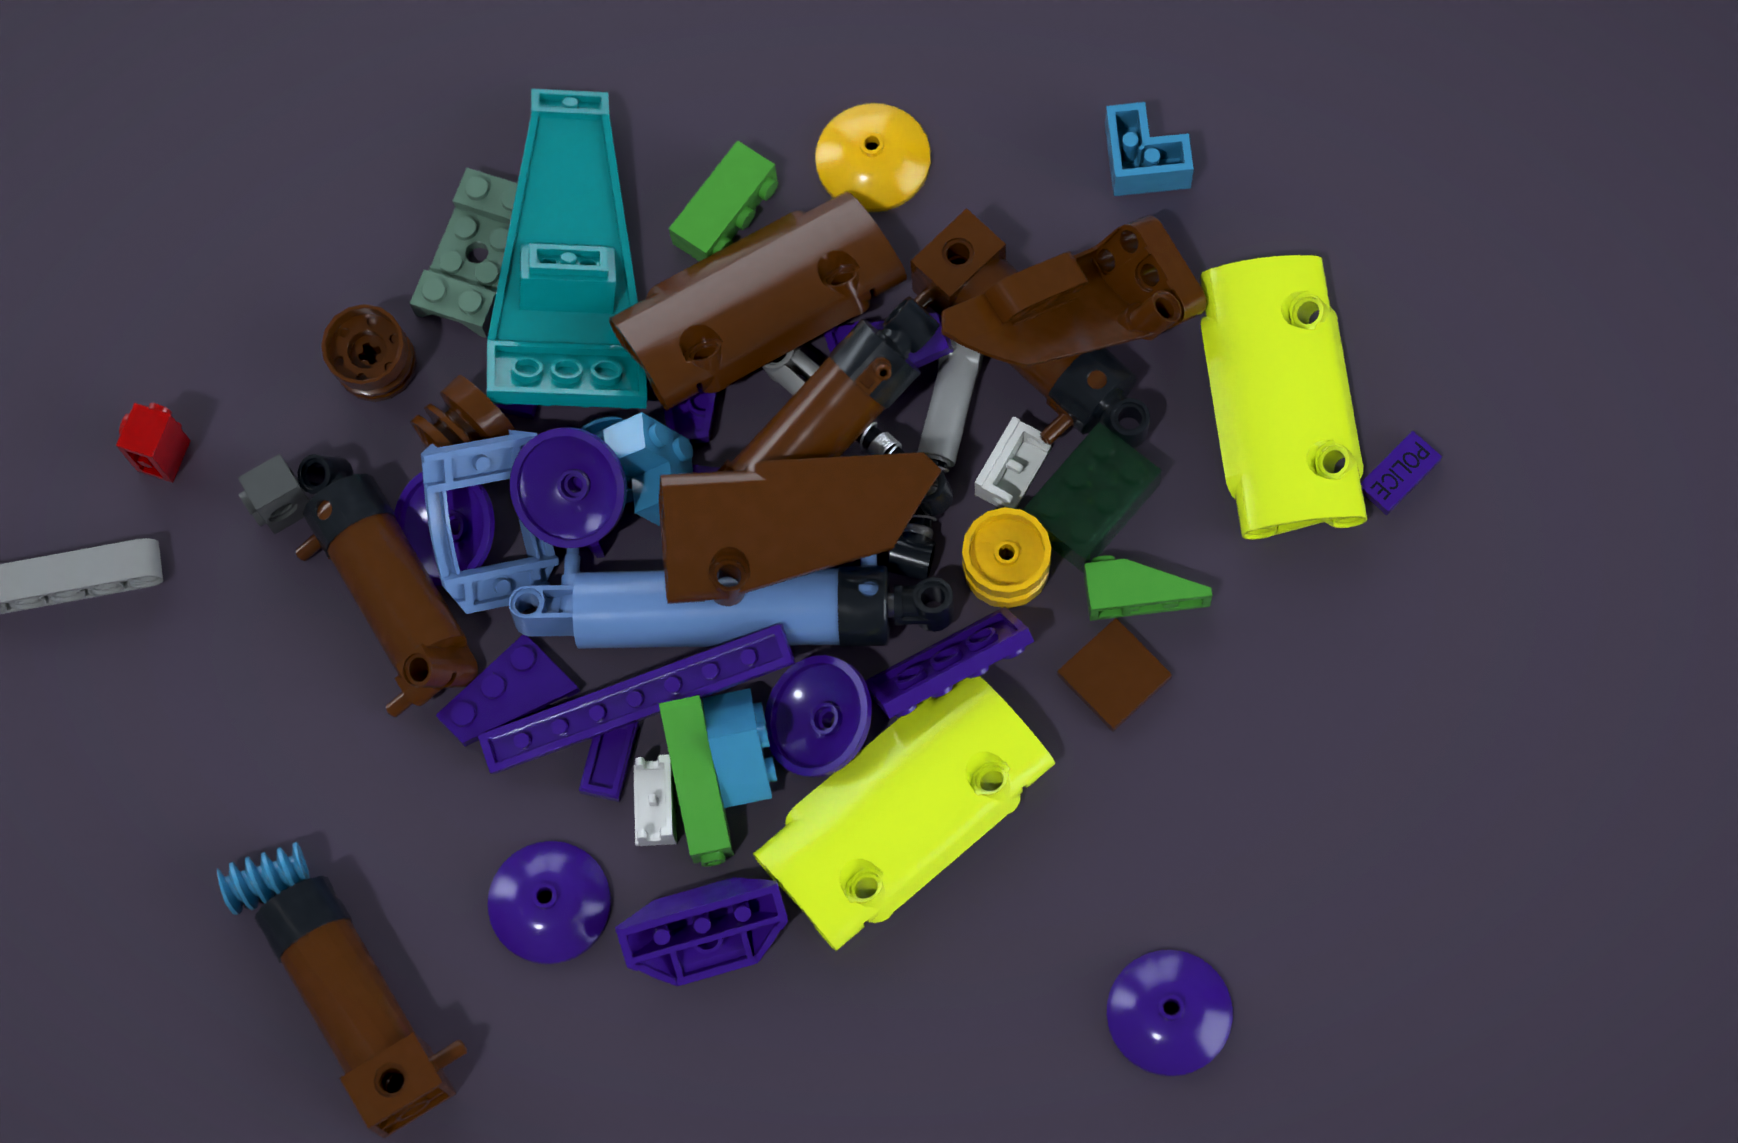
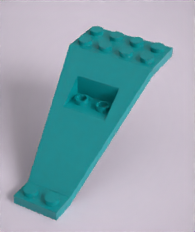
(565, 266)

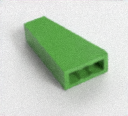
(696, 781)

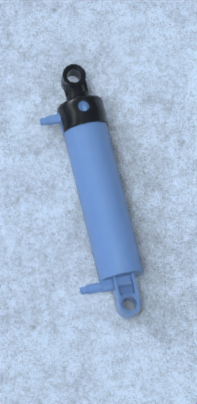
(820, 608)

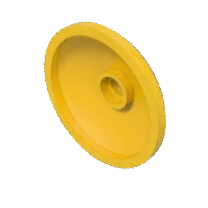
(876, 177)

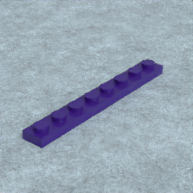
(636, 699)

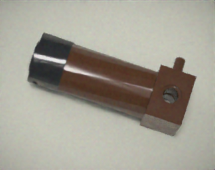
(355, 1008)

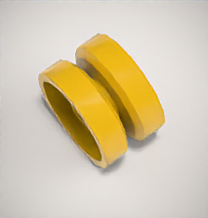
(984, 553)

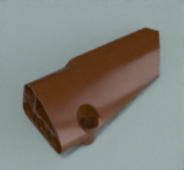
(1082, 302)
(783, 520)

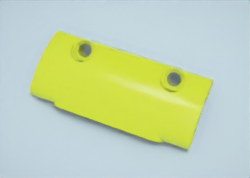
(1281, 396)
(904, 809)

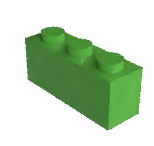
(724, 202)

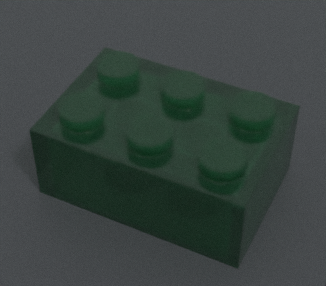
(1093, 495)

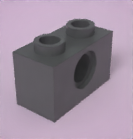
(273, 494)

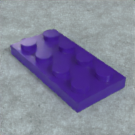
(948, 662)

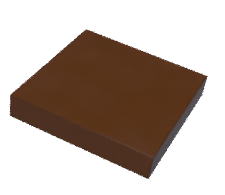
(1114, 674)

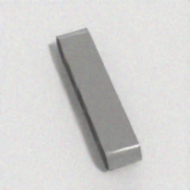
(79, 574)

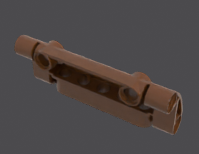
(758, 299)

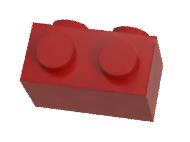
(153, 441)

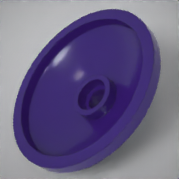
(546, 494)
(466, 506)
(802, 712)
(565, 924)
(1163, 1041)

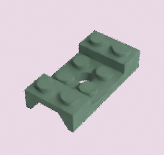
(453, 284)

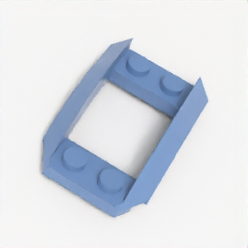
(468, 466)

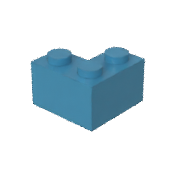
(1142, 161)
(645, 453)
(736, 743)

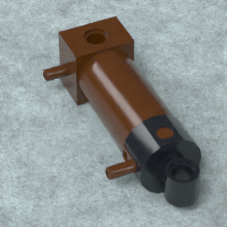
(1079, 388)

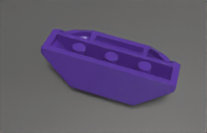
(703, 930)

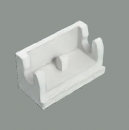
(1012, 465)
(654, 802)

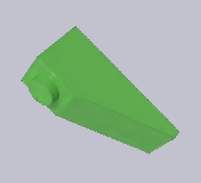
(1133, 589)

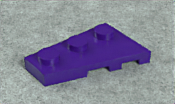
(507, 690)

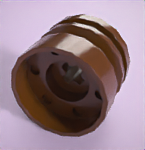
(355, 337)
(468, 419)

